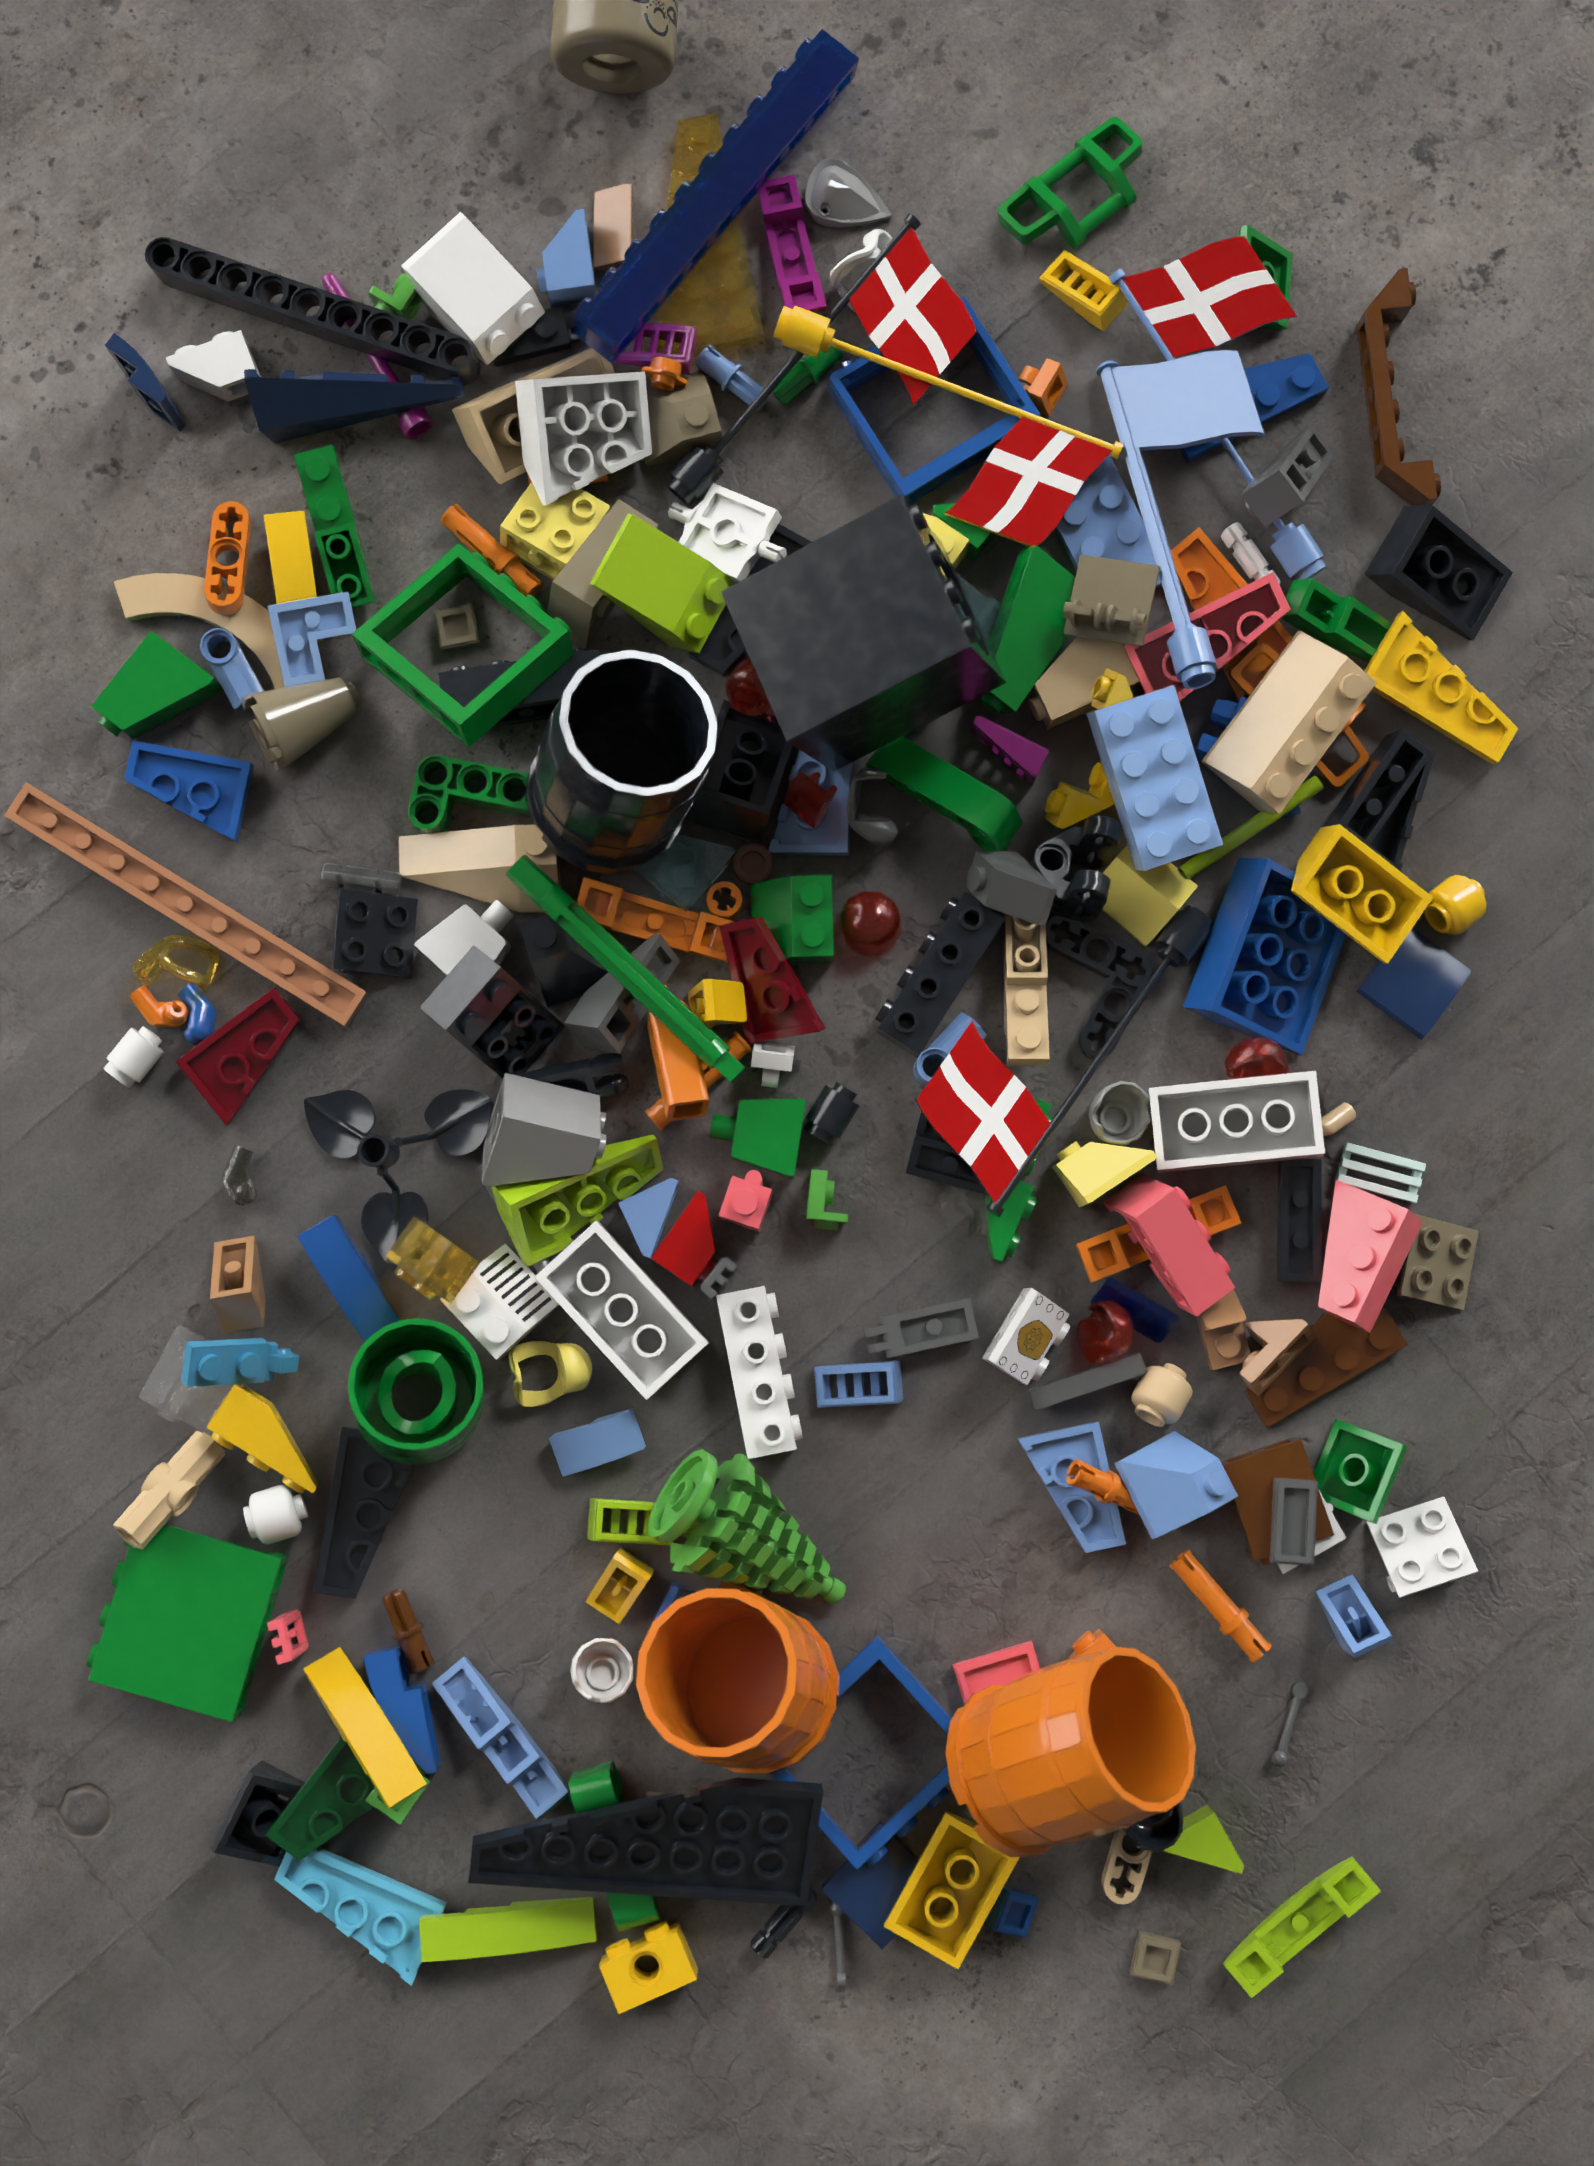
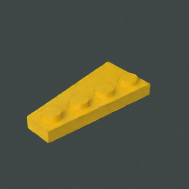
(1434, 691)

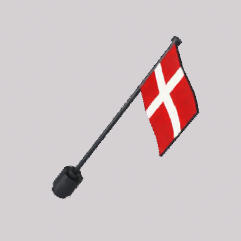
(906, 315)
(992, 1114)

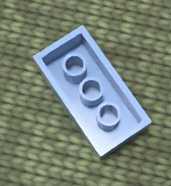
(1154, 778)

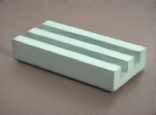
(1414, 1181)

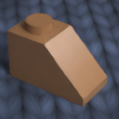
(237, 1285)

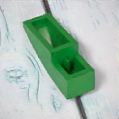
(1335, 619)

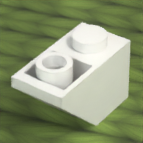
(215, 365)

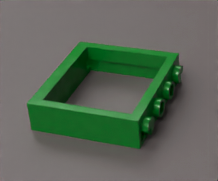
(506, 691)

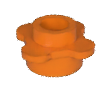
(664, 373)

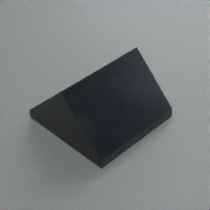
(254, 1810)

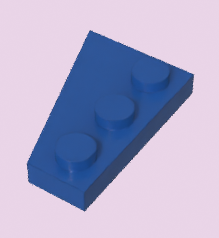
(194, 783)

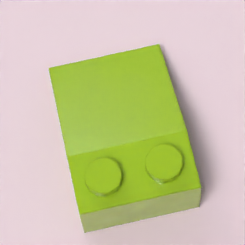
(662, 584)

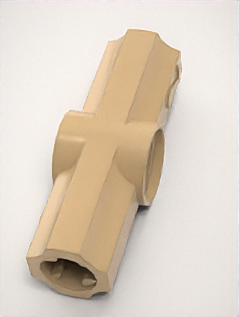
(169, 1490)

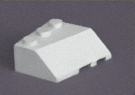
(581, 429)

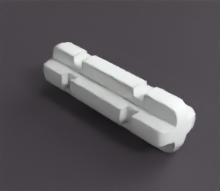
(1246, 552)

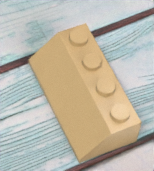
(1288, 722)

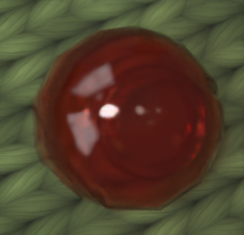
(870, 923)
(1255, 1058)
(1106, 1333)

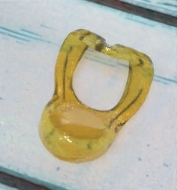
(155, 959)

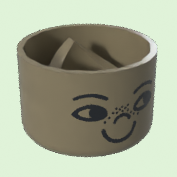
(614, 43)

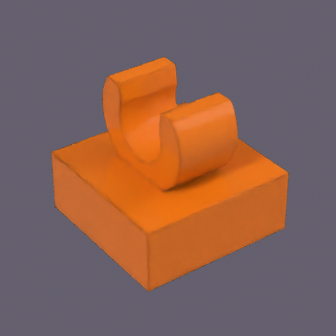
(1044, 386)

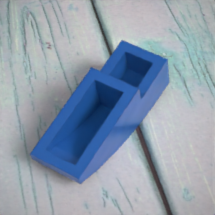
(348, 1276)
(404, 1705)

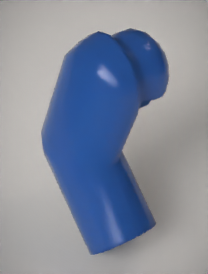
(201, 1017)

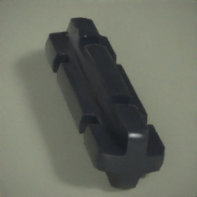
(779, 1926)

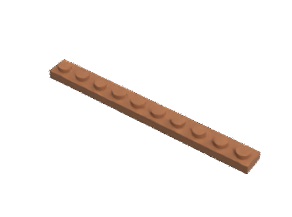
(186, 904)

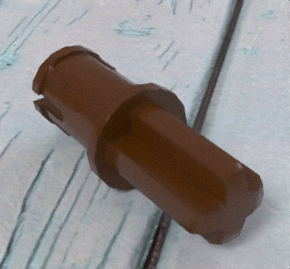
(407, 1631)

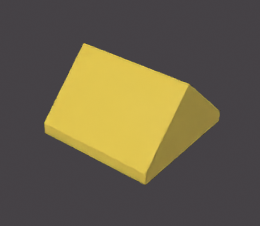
(1144, 899)

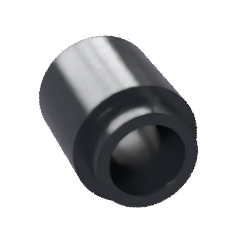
(831, 1113)

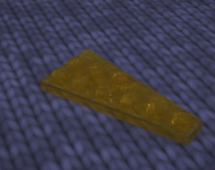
(720, 289)

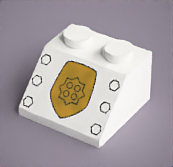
(1027, 1336)

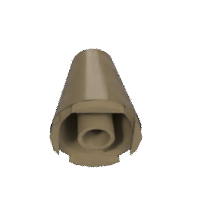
(299, 717)

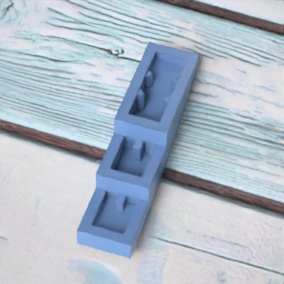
(502, 1738)

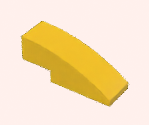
(290, 556)

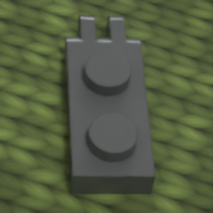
(924, 1328)

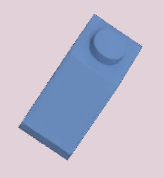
(568, 264)

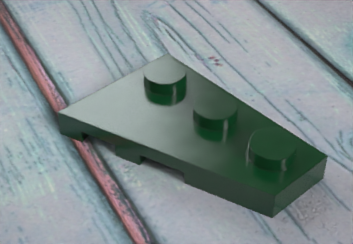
(324, 1803)

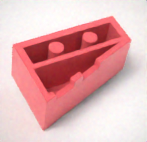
(1173, 1242)

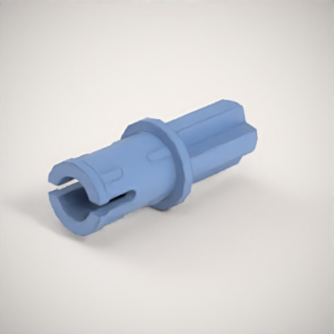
(728, 375)

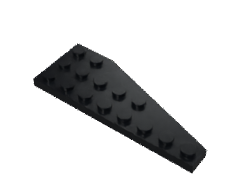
(697, 1842)

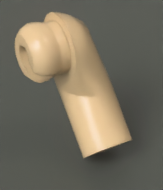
(1337, 1119)

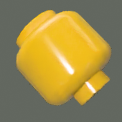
(1455, 905)

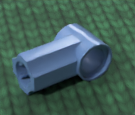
(231, 671)
(943, 1045)

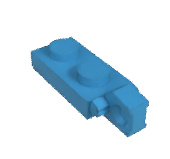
(235, 1362)

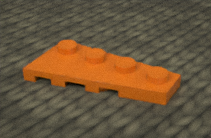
(1209, 576)

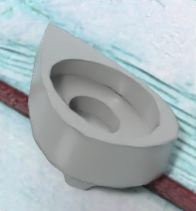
(843, 195)

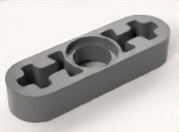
(1087, 1381)

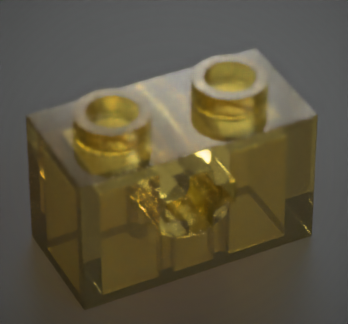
(430, 1262)

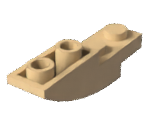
(1025, 992)

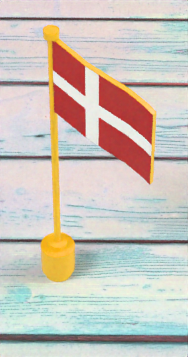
(1027, 474)

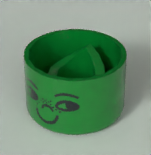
(408, 1349)

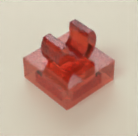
(808, 798)

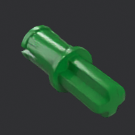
(805, 373)

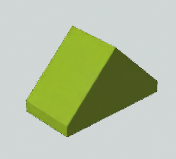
(1206, 1841)

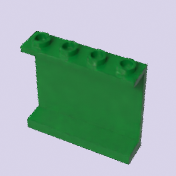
(188, 1621)

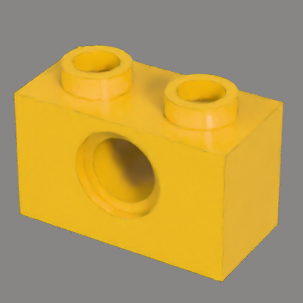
(631, 1985)

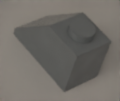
(1010, 885)

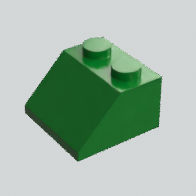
(798, 915)

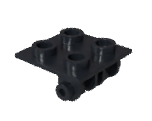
(374, 933)

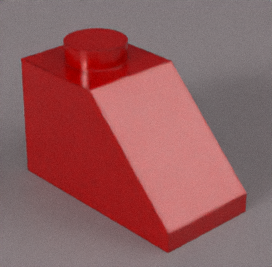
(689, 1244)

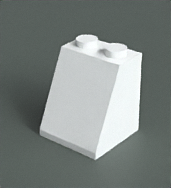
(472, 289)

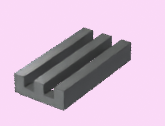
(717, 1276)

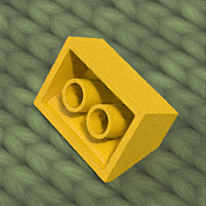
(1358, 891)
(950, 1891)

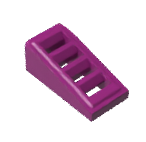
(670, 333)
(1014, 750)

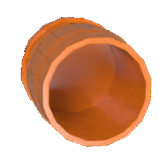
(737, 1681)
(1071, 1751)

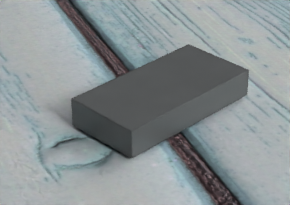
(1293, 1521)

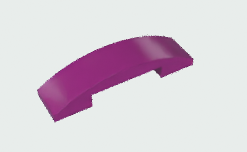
(790, 245)

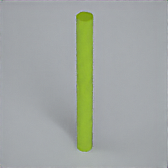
(1248, 830)

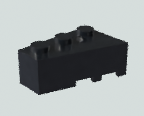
(1386, 795)

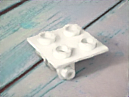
(1421, 1547)

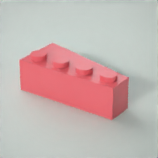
(1230, 624)

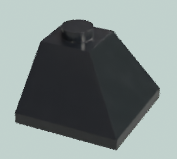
(559, 961)

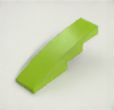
(508, 1929)

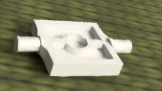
(729, 531)

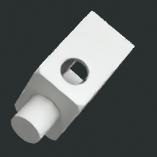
(461, 930)

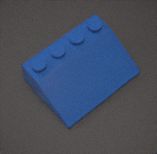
(1265, 958)

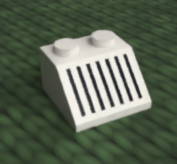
(501, 1302)

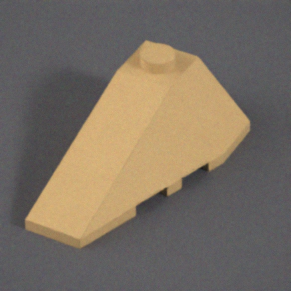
(492, 419)
(477, 862)

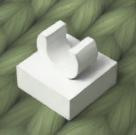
(772, 1059)

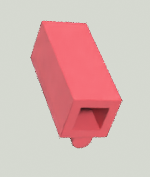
(746, 1201)

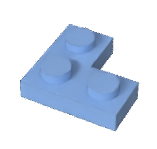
(298, 627)

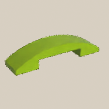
(1299, 1922)

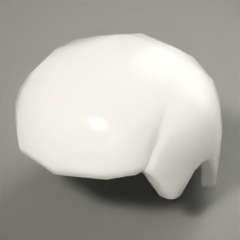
(602, 1670)

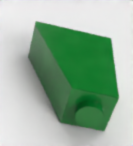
(152, 689)

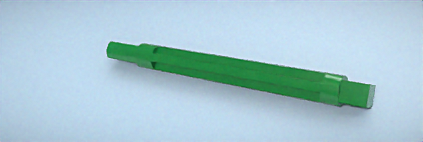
(624, 967)

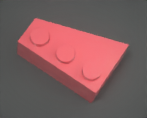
(1363, 1254)

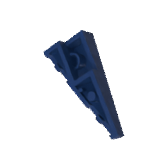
(319, 403)

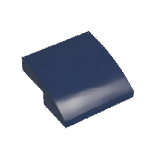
(144, 381)
(1415, 983)
(872, 1891)

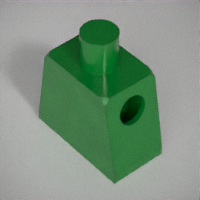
(763, 1133)

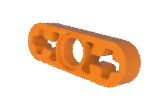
(234, 573)

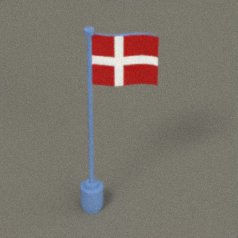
(1207, 303)

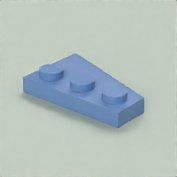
(1051, 1454)

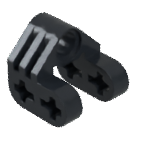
(1085, 846)

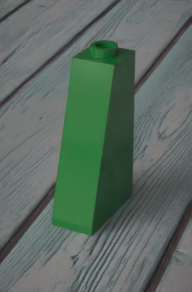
(1028, 626)

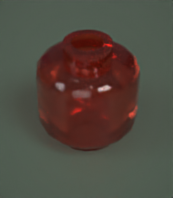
(746, 691)

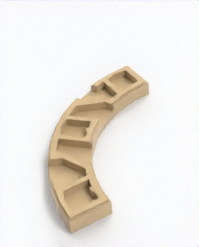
(184, 595)

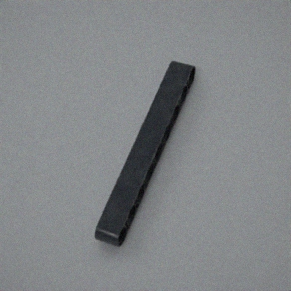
(299, 298)

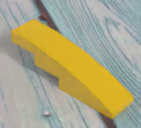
(364, 1727)

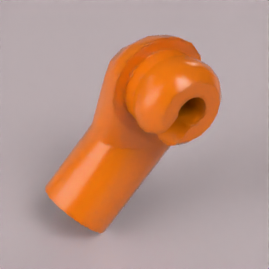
(159, 1013)

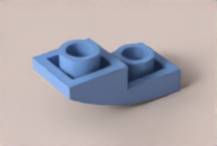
(597, 1442)

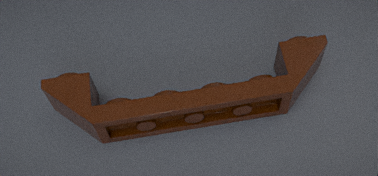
(1410, 480)

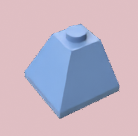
(1174, 1483)

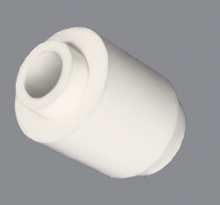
(134, 1056)

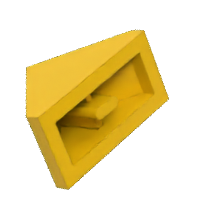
(620, 1585)

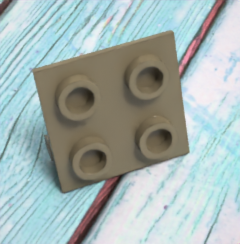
(1111, 600)
(1438, 1264)

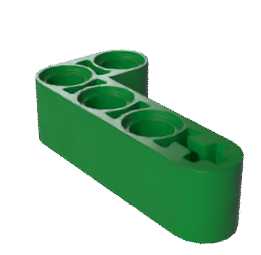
(455, 790)
(950, 792)
(599, 1788)

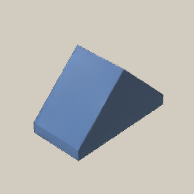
(648, 1214)
(1352, 1617)

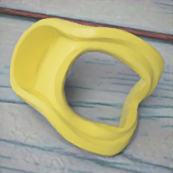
(572, 1364)

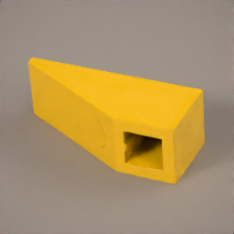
(257, 1428)

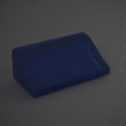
(1146, 1315)

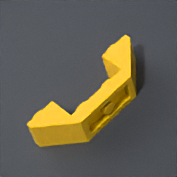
(1071, 804)

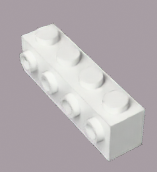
(757, 1371)

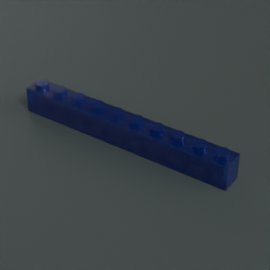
(715, 196)

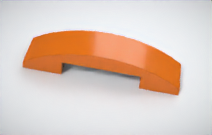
(643, 917)
(1115, 1252)

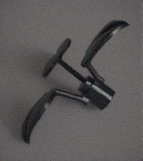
(341, 1129)

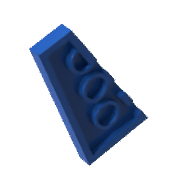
(1276, 391)

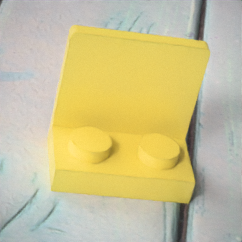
(551, 532)

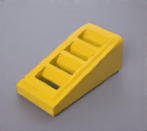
(1103, 305)

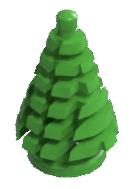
(737, 1530)

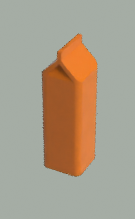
(678, 1074)

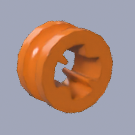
(735, 896)

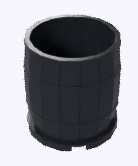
(621, 761)

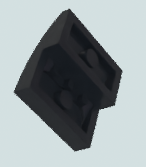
(937, 1161)

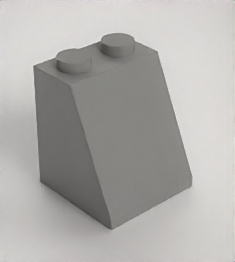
(541, 1132)

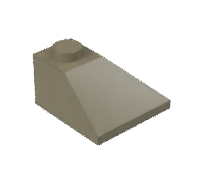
(681, 419)

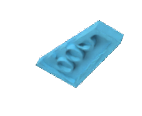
(363, 1905)

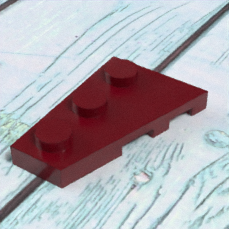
(772, 992)
(238, 1053)

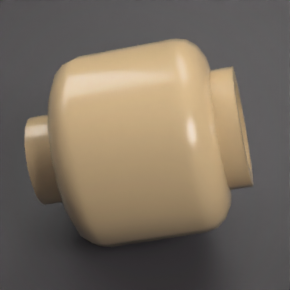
(1162, 1395)

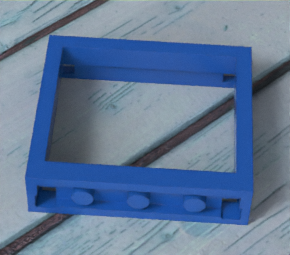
(957, 459)
(930, 1794)

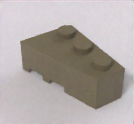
(572, 595)

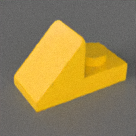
(718, 1002)

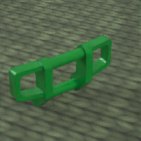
(1056, 210)

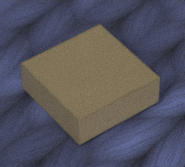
(457, 628)
(1155, 1957)

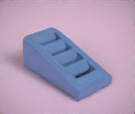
(894, 1384)

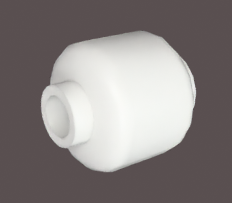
(275, 1514)

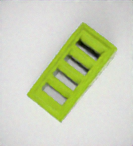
(595, 1521)

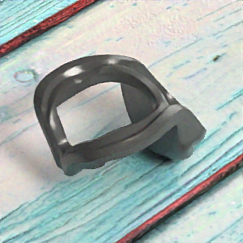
(873, 828)

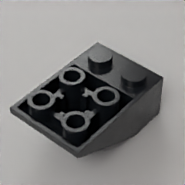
(492, 1014)

